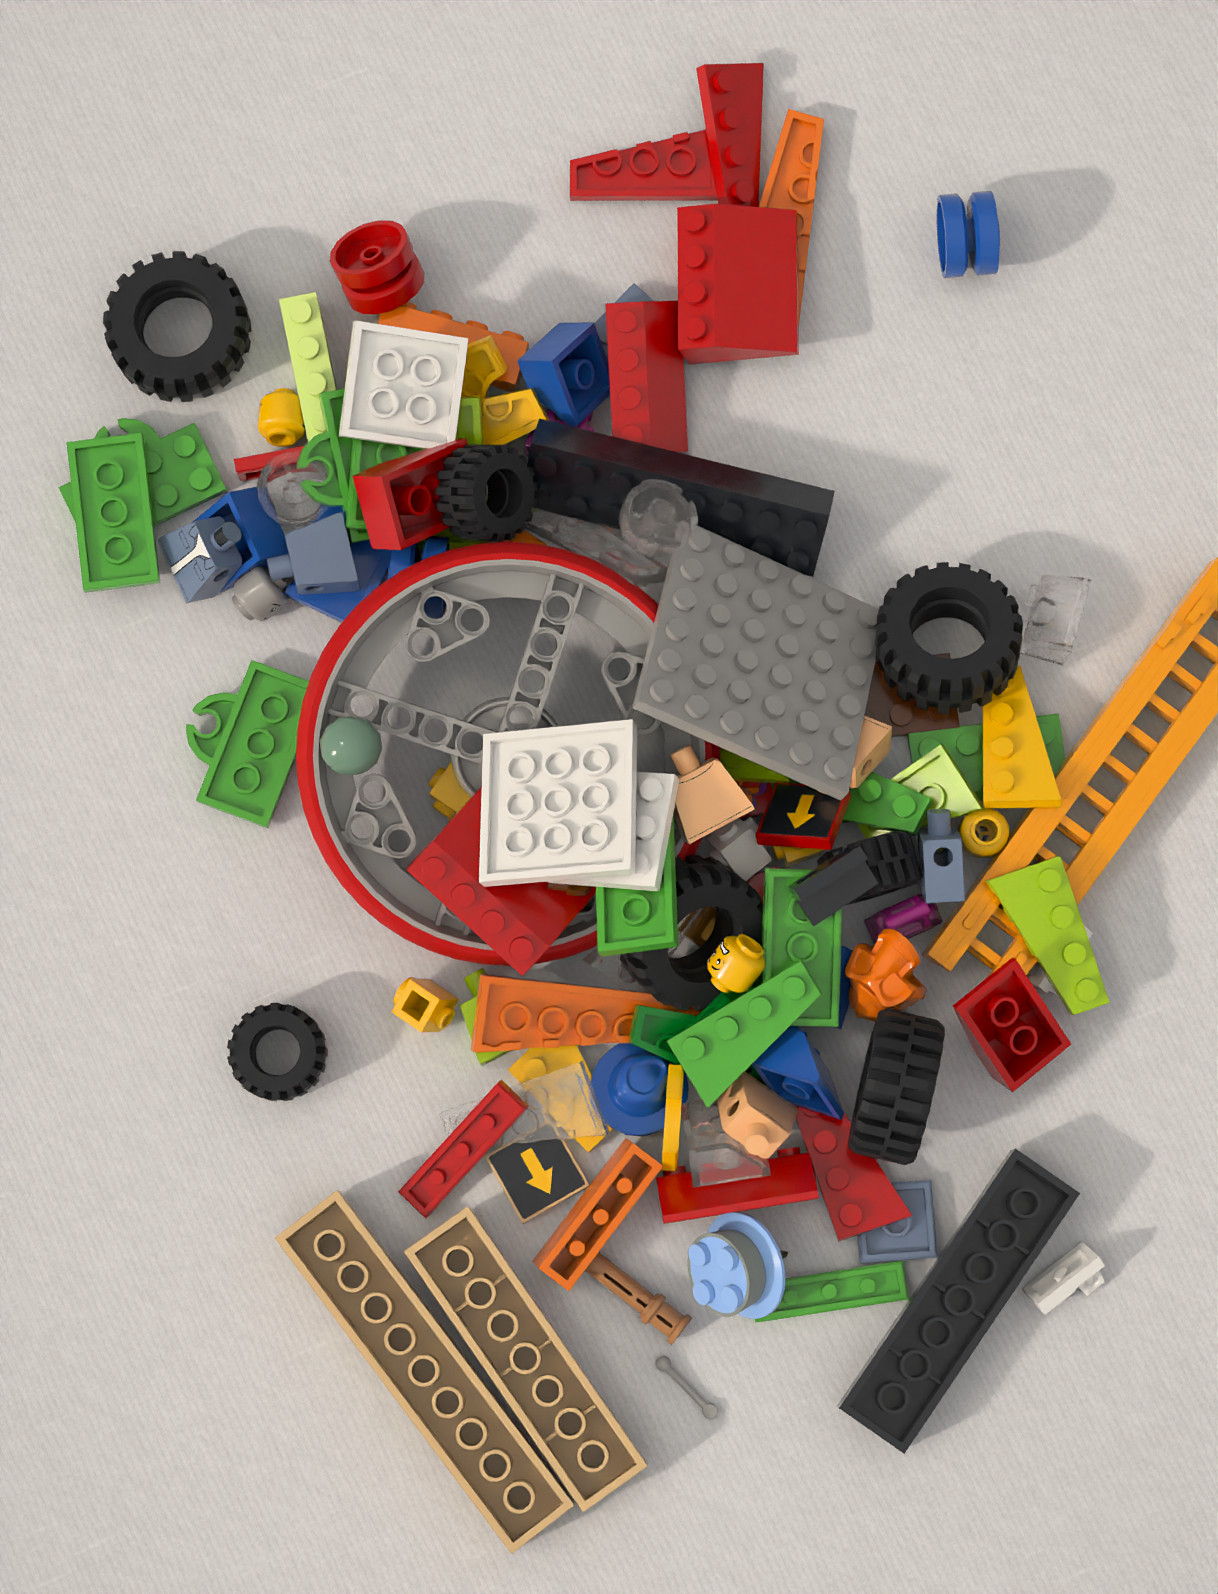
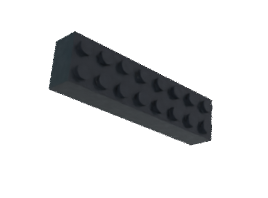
(592, 473)
(958, 1300)

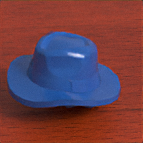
(633, 1089)

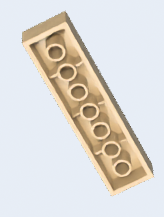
(526, 1358)

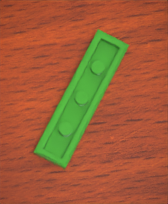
(841, 1290)

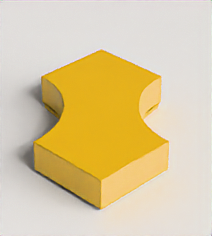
(482, 367)
(672, 1117)

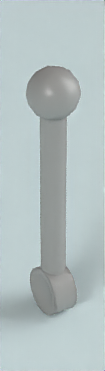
(708, 1409)

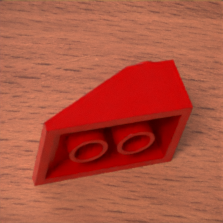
(401, 497)
(1010, 1026)

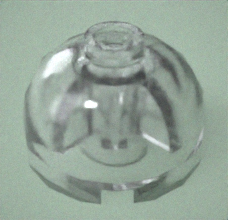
(283, 496)
(654, 518)

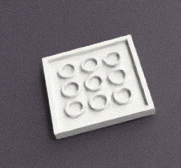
(558, 803)

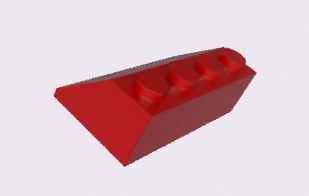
(646, 374)
(789, 1182)

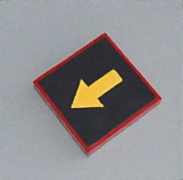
(801, 818)

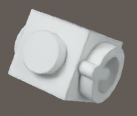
(738, 848)

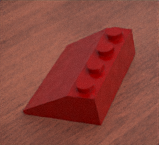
(737, 283)
(511, 919)

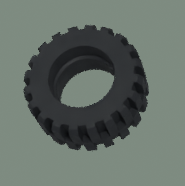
(164, 281)
(950, 594)
(738, 911)
(896, 1086)

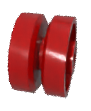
(377, 267)

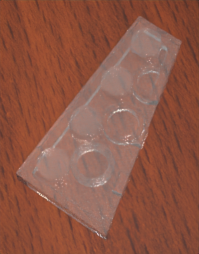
(559, 1108)

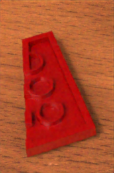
(851, 1184)

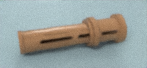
(651, 1308)

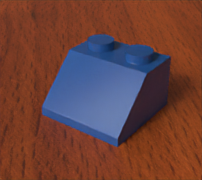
(568, 371)
(259, 533)
(798, 1073)

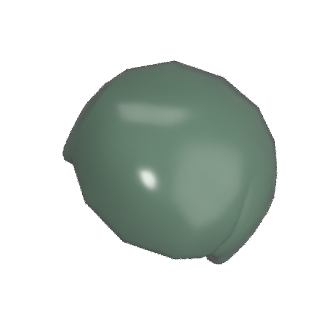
(351, 745)

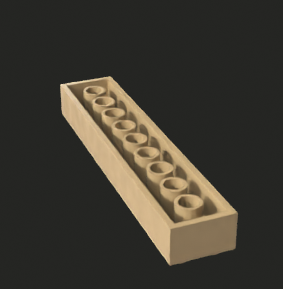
(425, 1371)

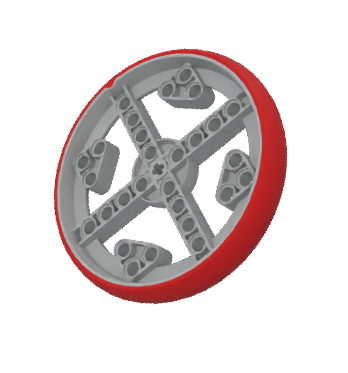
(358, 650)

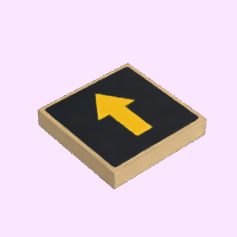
(536, 1175)

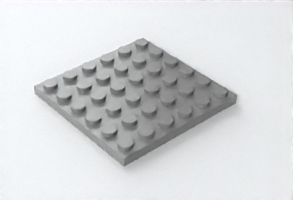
(760, 662)

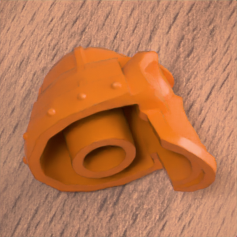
(883, 975)

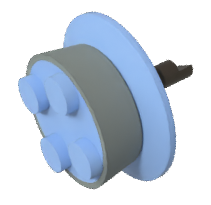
(737, 1267)

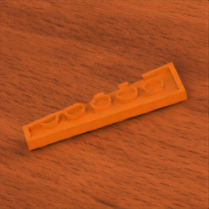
(794, 178)
(553, 1014)

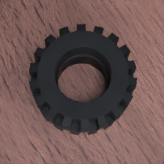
(464, 486)
(889, 859)
(244, 1045)

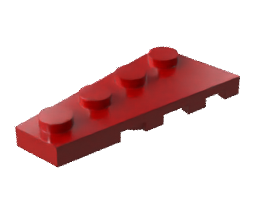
(733, 124)
(649, 172)

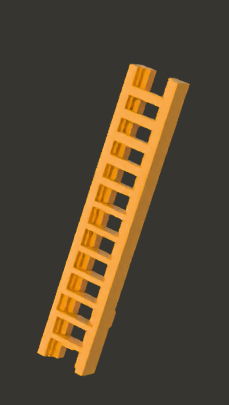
(1080, 766)

